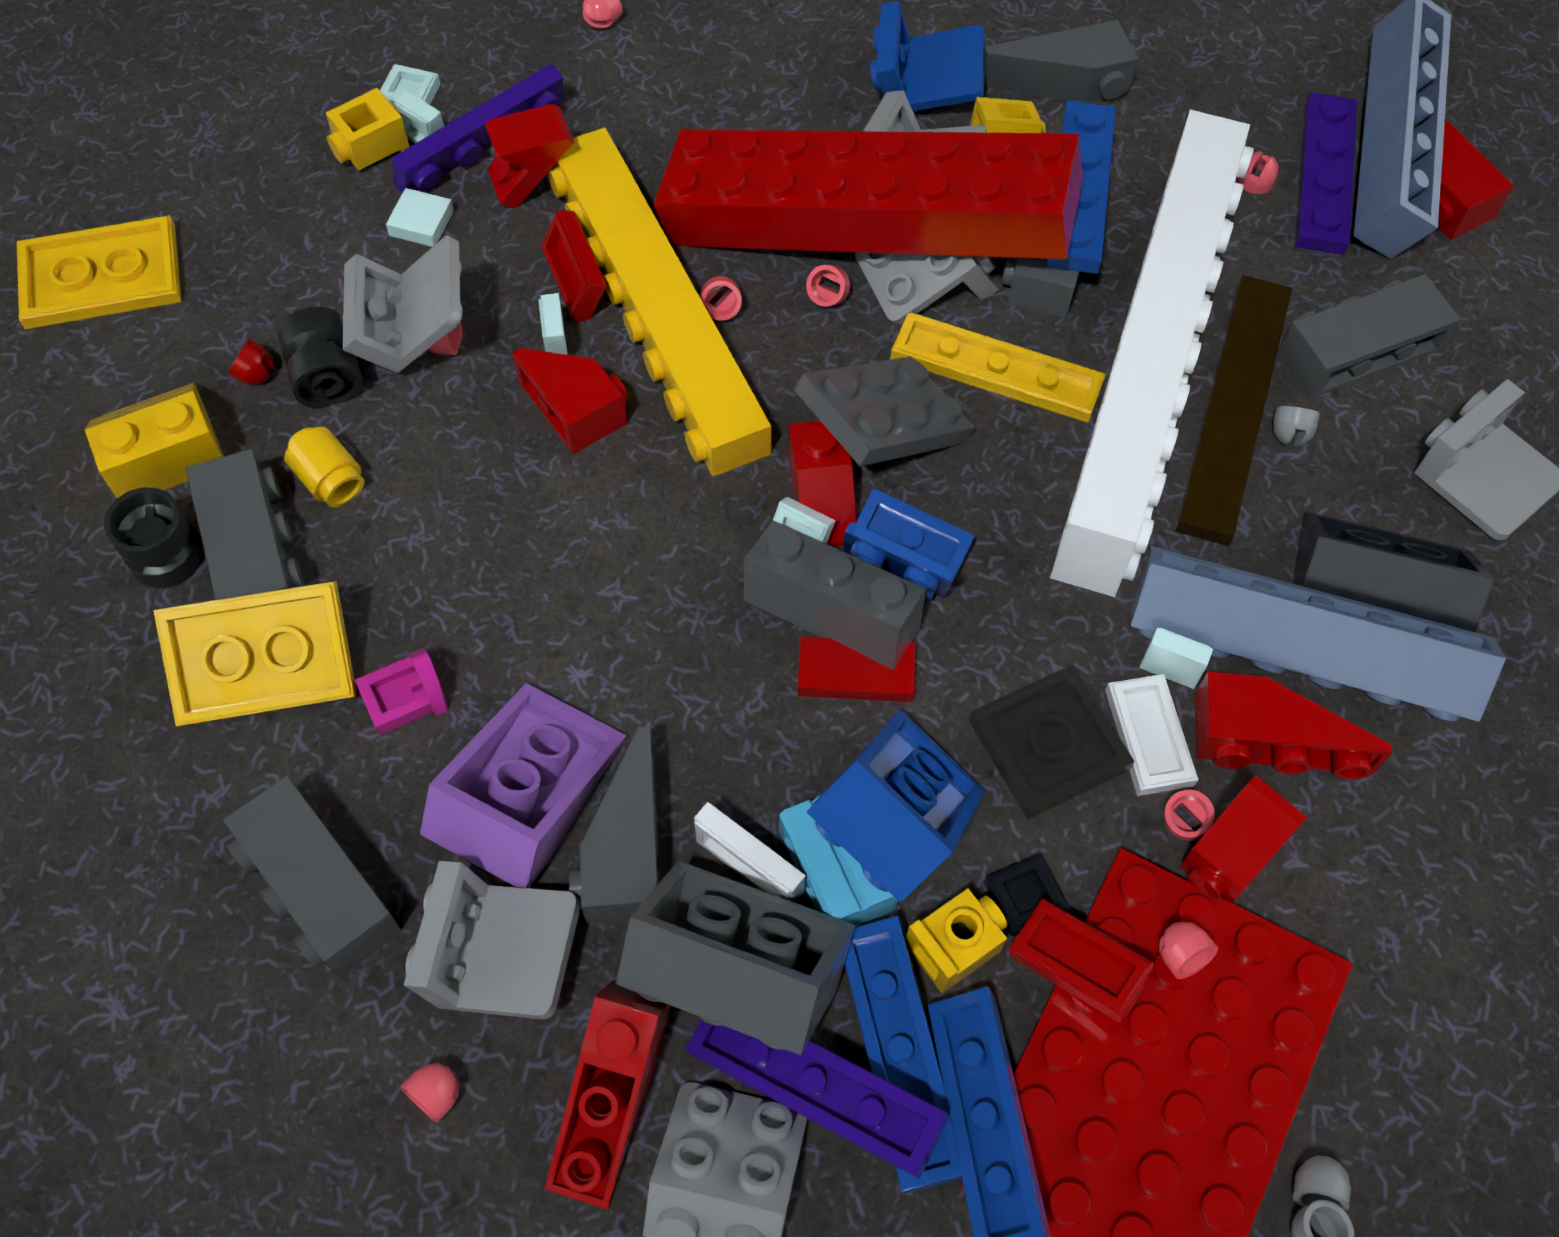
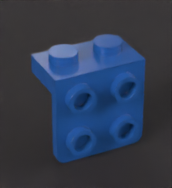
(930, 67)
(908, 543)

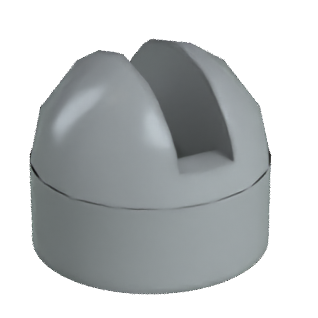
(1295, 422)
(1325, 1179)
(1324, 1219)

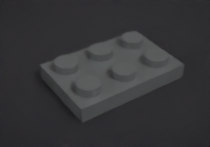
(884, 409)

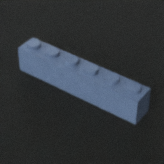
(1403, 128)
(1318, 635)

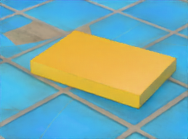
(97, 272)
(255, 653)

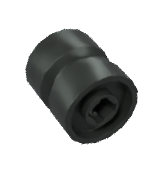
(315, 358)
(153, 537)

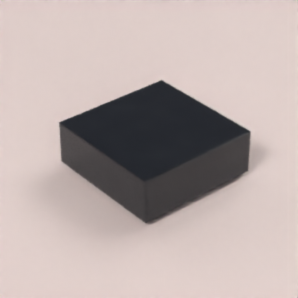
(1020, 890)

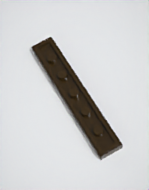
(1234, 412)

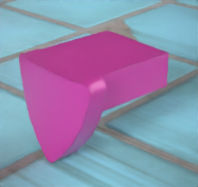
(402, 692)

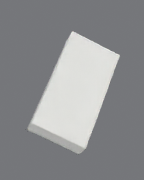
(1151, 734)
(747, 855)

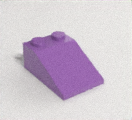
(519, 785)

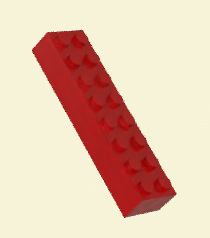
(873, 192)

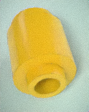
(324, 466)

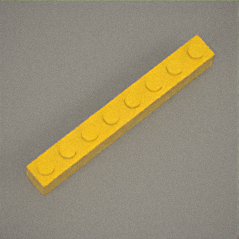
(661, 307)

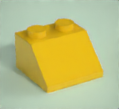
(153, 441)

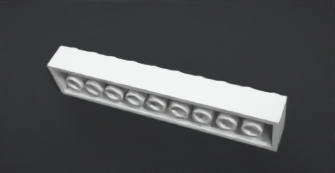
(1147, 384)

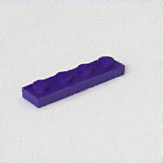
(467, 136)
(1326, 174)
(829, 1094)

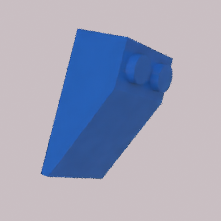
(898, 807)

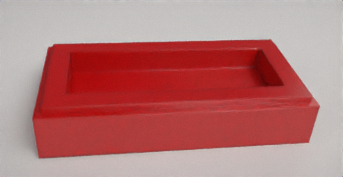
(573, 265)
(840, 672)
(1081, 960)

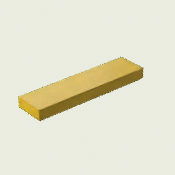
(999, 366)

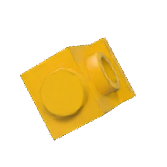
(1007, 116)
(366, 130)
(949, 957)

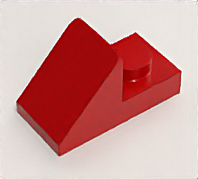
(525, 150)

